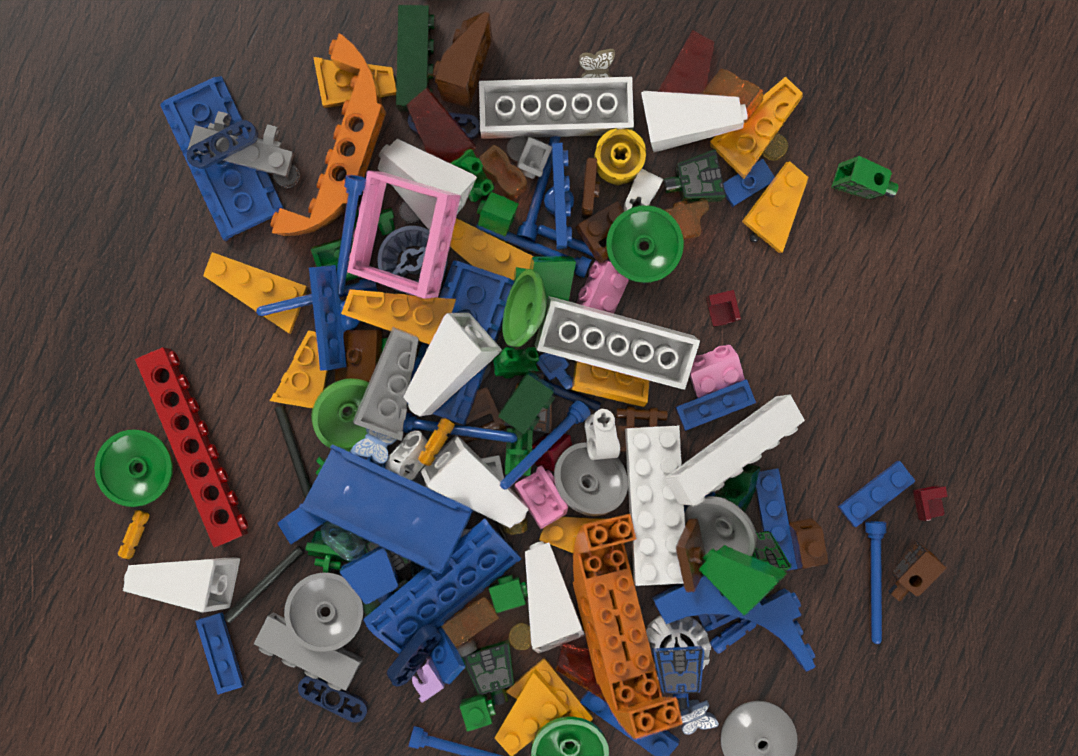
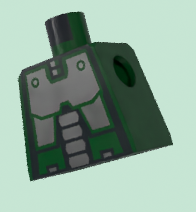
(697, 179)
(491, 670)

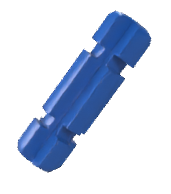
(732, 634)

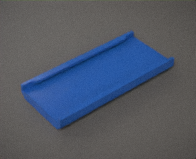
(234, 193)
(485, 298)
(387, 509)
(433, 597)

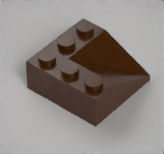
(464, 61)

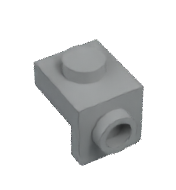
(534, 157)

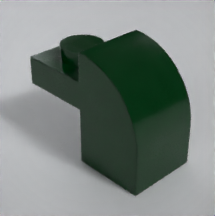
(740, 488)

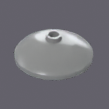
(605, 481)
(722, 525)
(304, 614)
(756, 723)

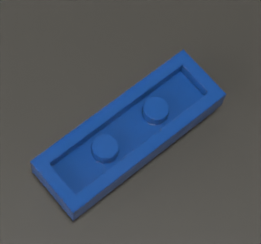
(715, 405)
(876, 493)
(220, 653)

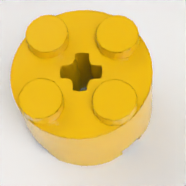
(620, 142)

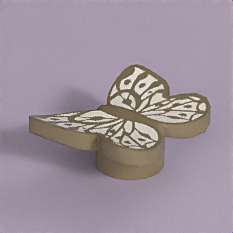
(597, 65)

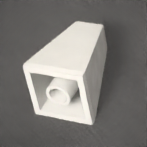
(687, 118)
(419, 166)
(450, 361)
(470, 481)
(189, 584)
(550, 604)

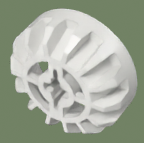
(658, 630)

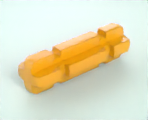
(436, 442)
(133, 534)

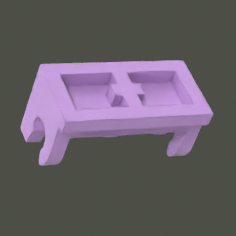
(431, 680)

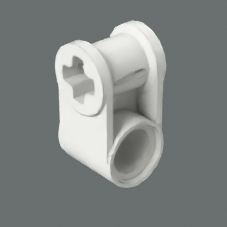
(643, 189)
(601, 437)
(407, 455)

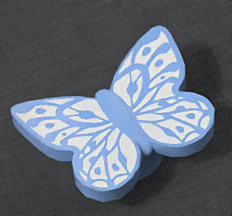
(373, 446)

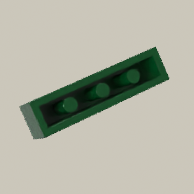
(413, 52)

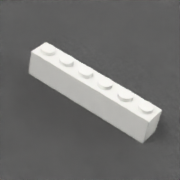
(734, 450)

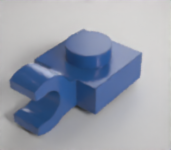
(555, 366)

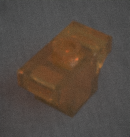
(689, 217)
(470, 621)

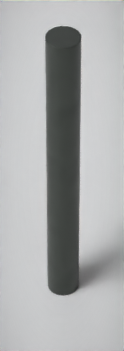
(293, 450)
(271, 577)

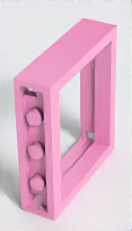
(437, 244)

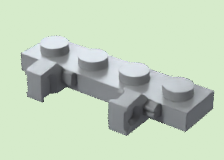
(262, 155)

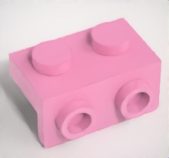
(602, 288)
(715, 370)
(542, 497)

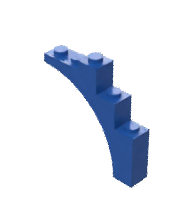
(771, 612)

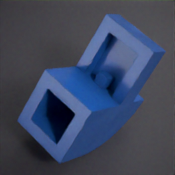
(299, 524)

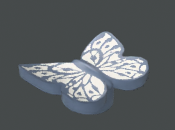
(697, 717)

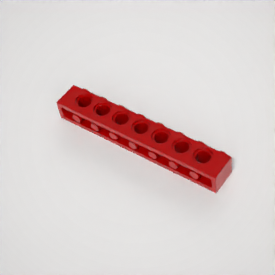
(151, 367)

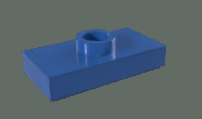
(739, 189)
(447, 658)

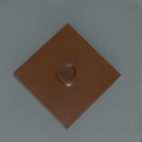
(591, 188)
(361, 354)
(690, 555)

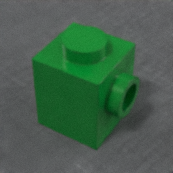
(497, 213)
(508, 593)
(477, 711)

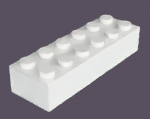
(555, 107)
(616, 343)
(653, 508)

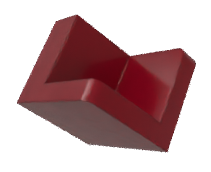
(723, 308)
(550, 457)
(929, 502)

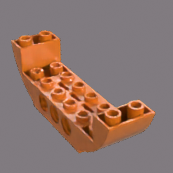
(362, 107)
(617, 629)

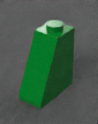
(740, 576)

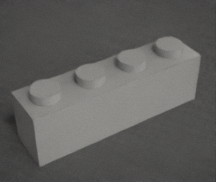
(334, 666)

